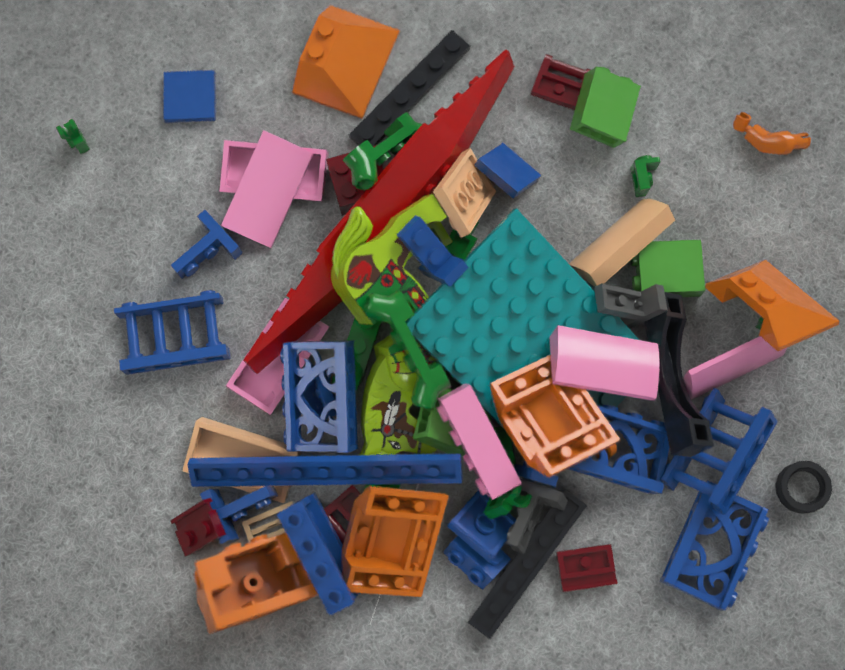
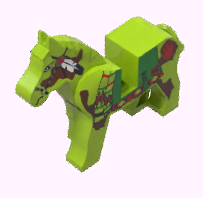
(379, 268)

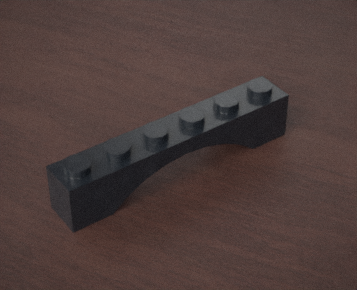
(685, 426)

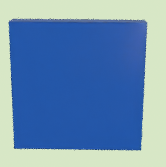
(189, 96)
(507, 170)
(478, 530)

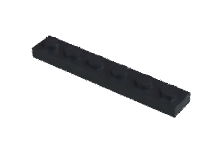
(411, 89)
(526, 566)

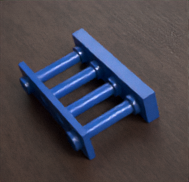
(188, 353)
(734, 471)

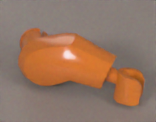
(772, 143)

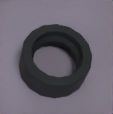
(817, 471)

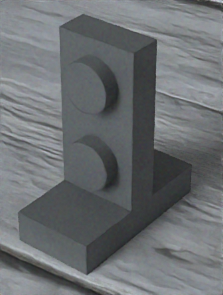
(631, 305)
(521, 532)

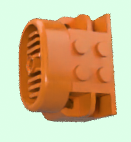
(250, 582)

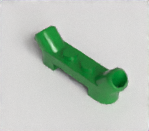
(365, 157)
(395, 310)
(364, 340)

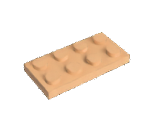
(464, 193)

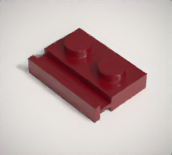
(198, 527)
(586, 567)

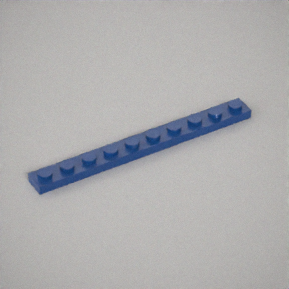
(326, 470)

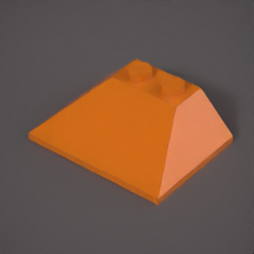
(344, 60)
(786, 309)
(550, 421)
(391, 540)

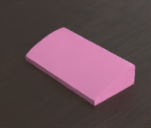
(237, 157)
(267, 189)
(604, 363)
(729, 366)
(265, 388)

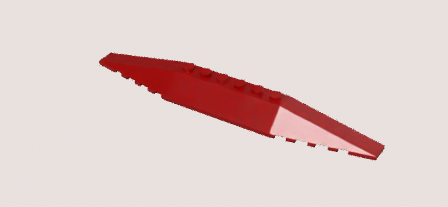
(405, 180)

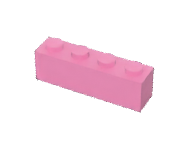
(478, 441)

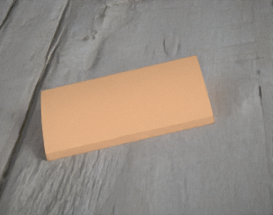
(622, 241)
(220, 440)

